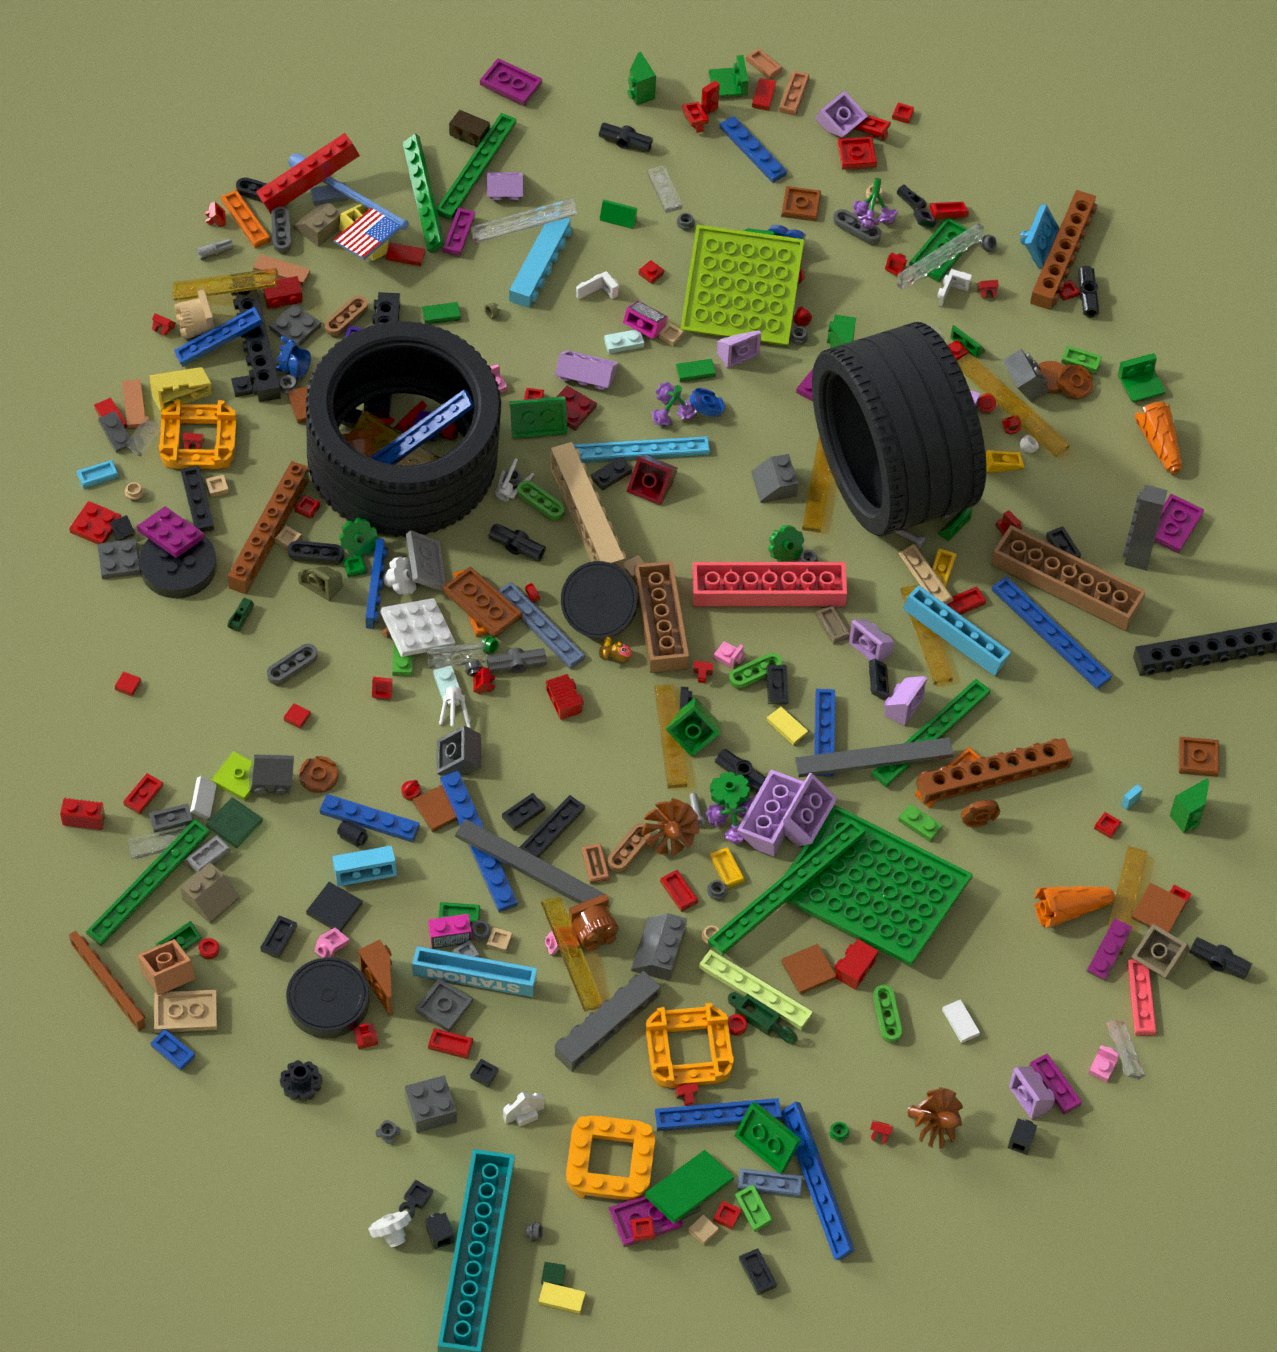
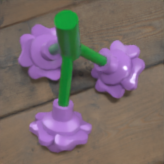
(866, 215)
(670, 393)
(718, 814)

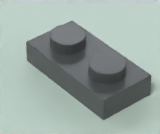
(114, 431)
(171, 818)

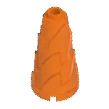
(1159, 430)
(1068, 903)

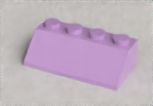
(764, 820)

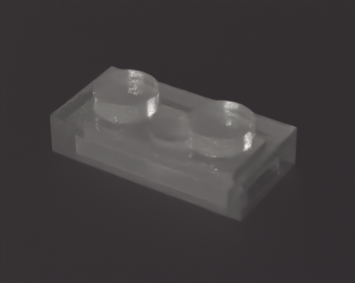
(143, 436)

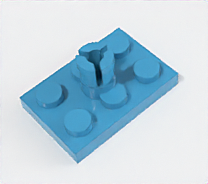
(1041, 235)

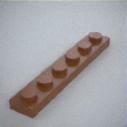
(112, 986)

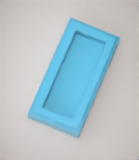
(97, 474)

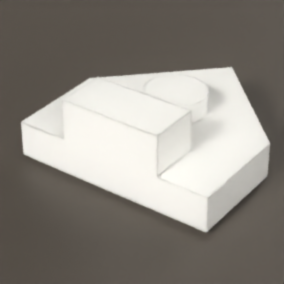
(524, 1109)

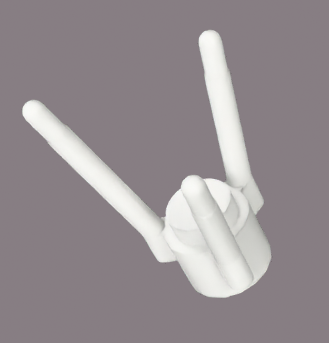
(505, 489)
(453, 698)

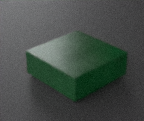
(553, 1273)

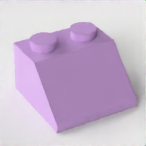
(841, 115)
(504, 185)
(870, 640)
(905, 699)
(1031, 1091)

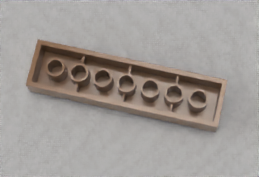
(1068, 577)

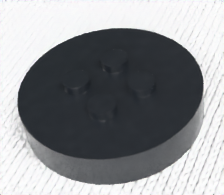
(180, 575)
(599, 599)
(327, 997)

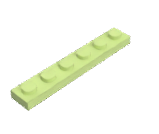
(747, 983)

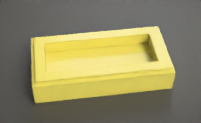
(787, 726)
(561, 1298)

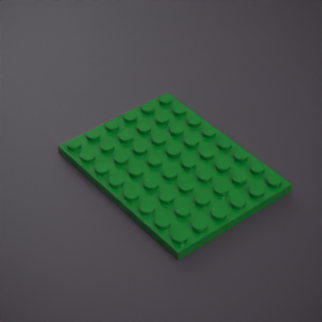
(881, 889)

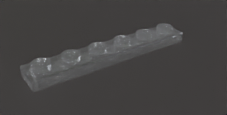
(524, 220)
(939, 256)

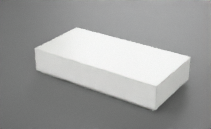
(203, 797)
(960, 1021)

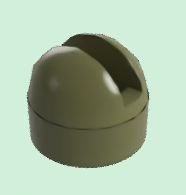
(491, 310)

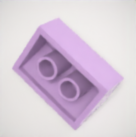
(586, 369)
(808, 811)

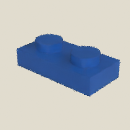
(172, 1050)

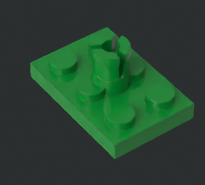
(538, 417)
(767, 1137)

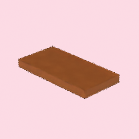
(482, 602)

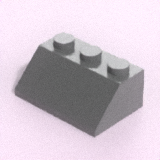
(660, 946)

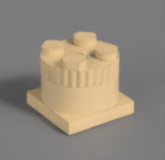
(194, 316)

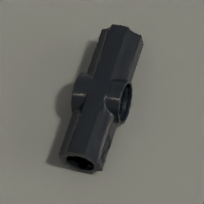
(625, 137)
(1088, 291)
(517, 542)
(732, 763)
(1220, 958)

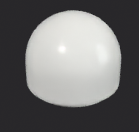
(1026, 444)

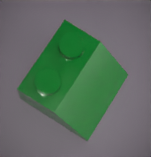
(641, 81)
(842, 330)
(694, 727)
(1189, 806)

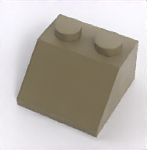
(319, 223)
(209, 893)
(1160, 951)

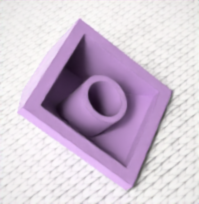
(739, 348)

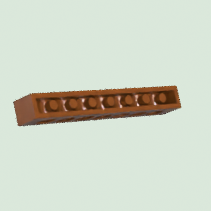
(1063, 250)
(268, 527)
(987, 777)

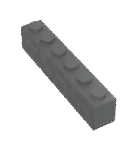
(1144, 526)
(607, 1020)

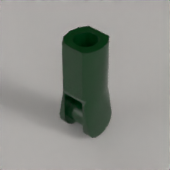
(241, 613)

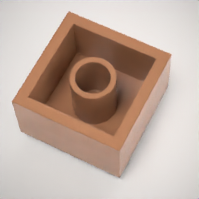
(166, 967)

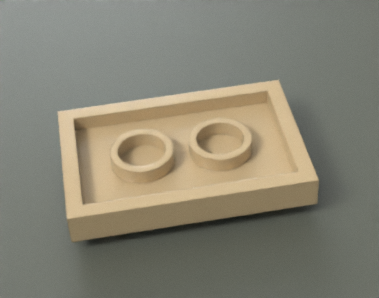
(185, 1011)

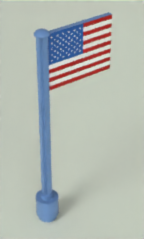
(370, 229)

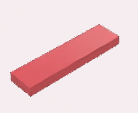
(1141, 998)

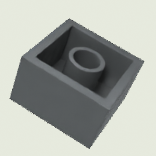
(1026, 374)
(430, 1104)

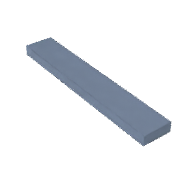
(543, 627)

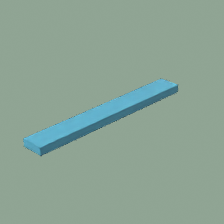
(654, 448)

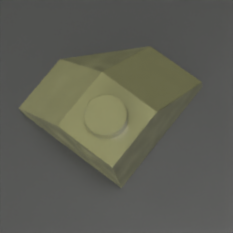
(322, 581)

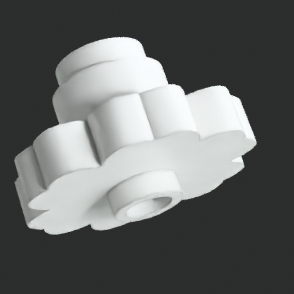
(400, 576)
(391, 1228)

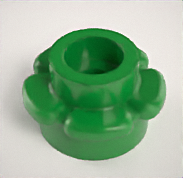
(491, 644)
(839, 1126)

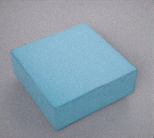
(1131, 797)

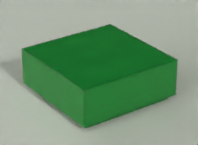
(354, 566)

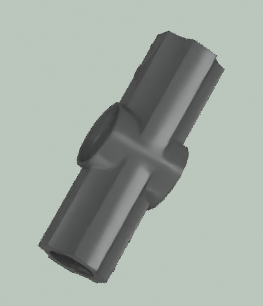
(516, 660)

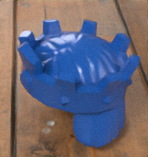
(293, 359)

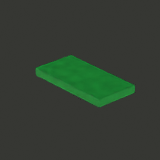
(946, 232)
(689, 1186)

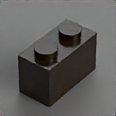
(468, 128)

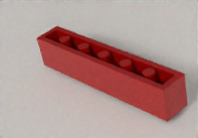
(308, 173)

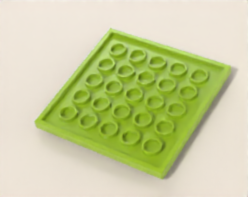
(742, 284)

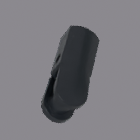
(911, 198)

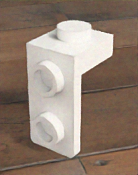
(955, 279)
(599, 281)

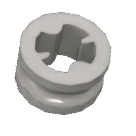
(287, 379)

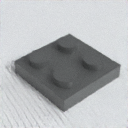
(295, 324)
(118, 559)
(444, 1005)

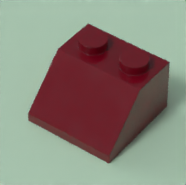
(651, 479)

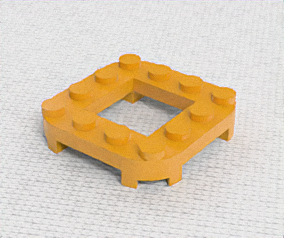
(179, 414)
(683, 1020)
(610, 1186)

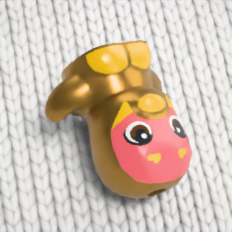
(616, 650)

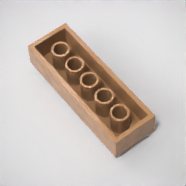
(661, 617)

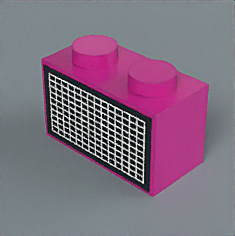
(645, 319)
(449, 931)

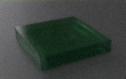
(234, 822)

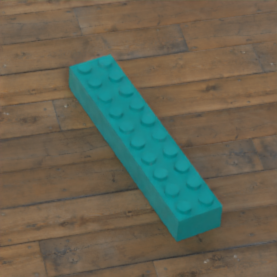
(476, 1252)

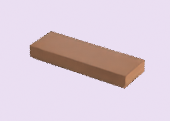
(794, 93)
(284, 268)
(133, 402)

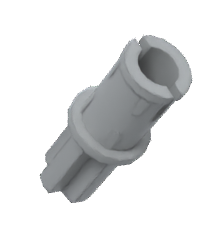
(214, 248)

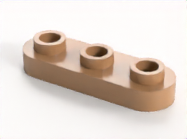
(348, 311)
(631, 841)

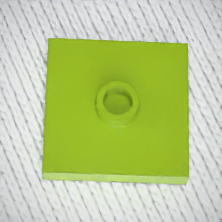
(234, 776)

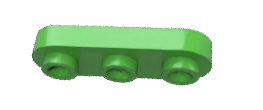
(537, 495)
(746, 674)
(887, 1006)

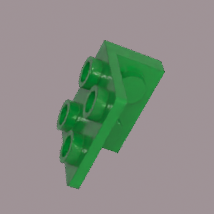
(731, 80)
(1140, 378)

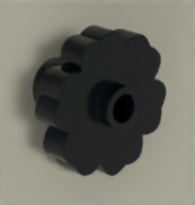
(301, 1080)

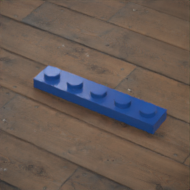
(753, 149)
(218, 336)
(376, 584)
(824, 722)
(369, 818)

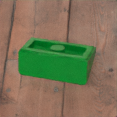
(618, 214)
(969, 344)
(955, 524)
(184, 935)

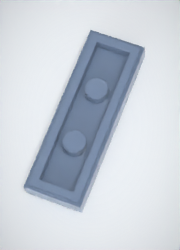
(771, 1182)

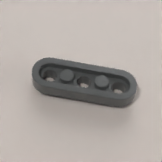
(851, 223)
(281, 229)
(295, 658)

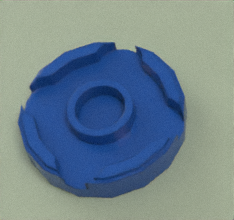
(706, 402)

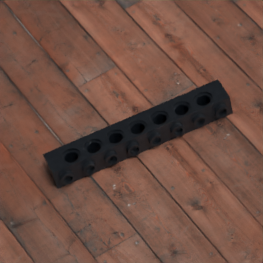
(387, 309)
(258, 349)
(1200, 645)

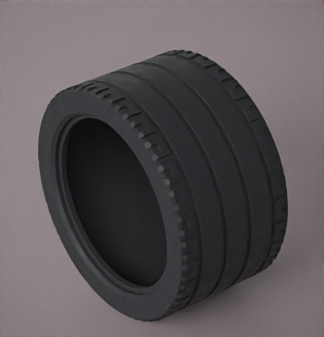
(409, 361)
(899, 428)

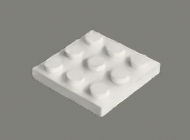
(417, 626)

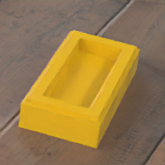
(727, 867)

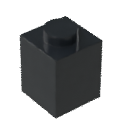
(1022, 1136)
(439, 1230)

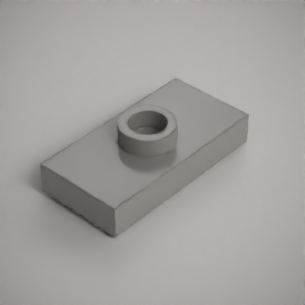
(210, 852)

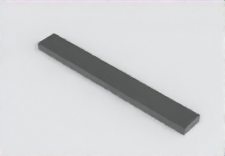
(874, 757)
(526, 863)

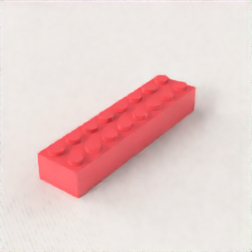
(769, 584)

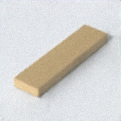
(924, 573)

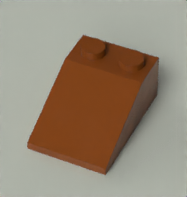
(376, 968)

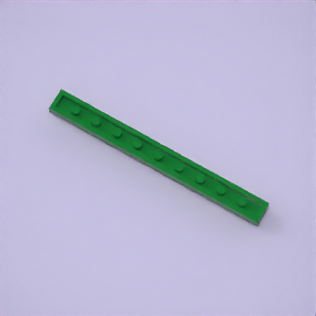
(786, 887)

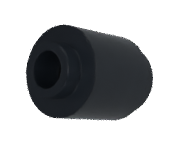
(352, 833)

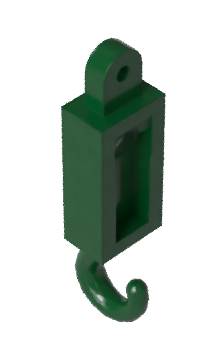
(763, 1018)

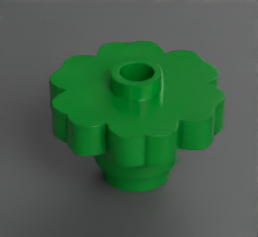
(358, 537)
(786, 544)
(729, 789)

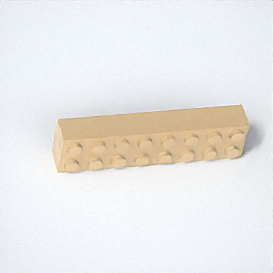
(585, 506)

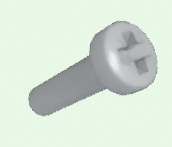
(919, 541)
(695, 805)

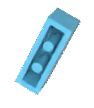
(364, 866)

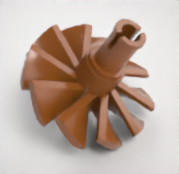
(676, 822)
(938, 1113)

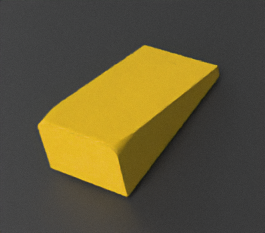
(1003, 461)
(944, 564)

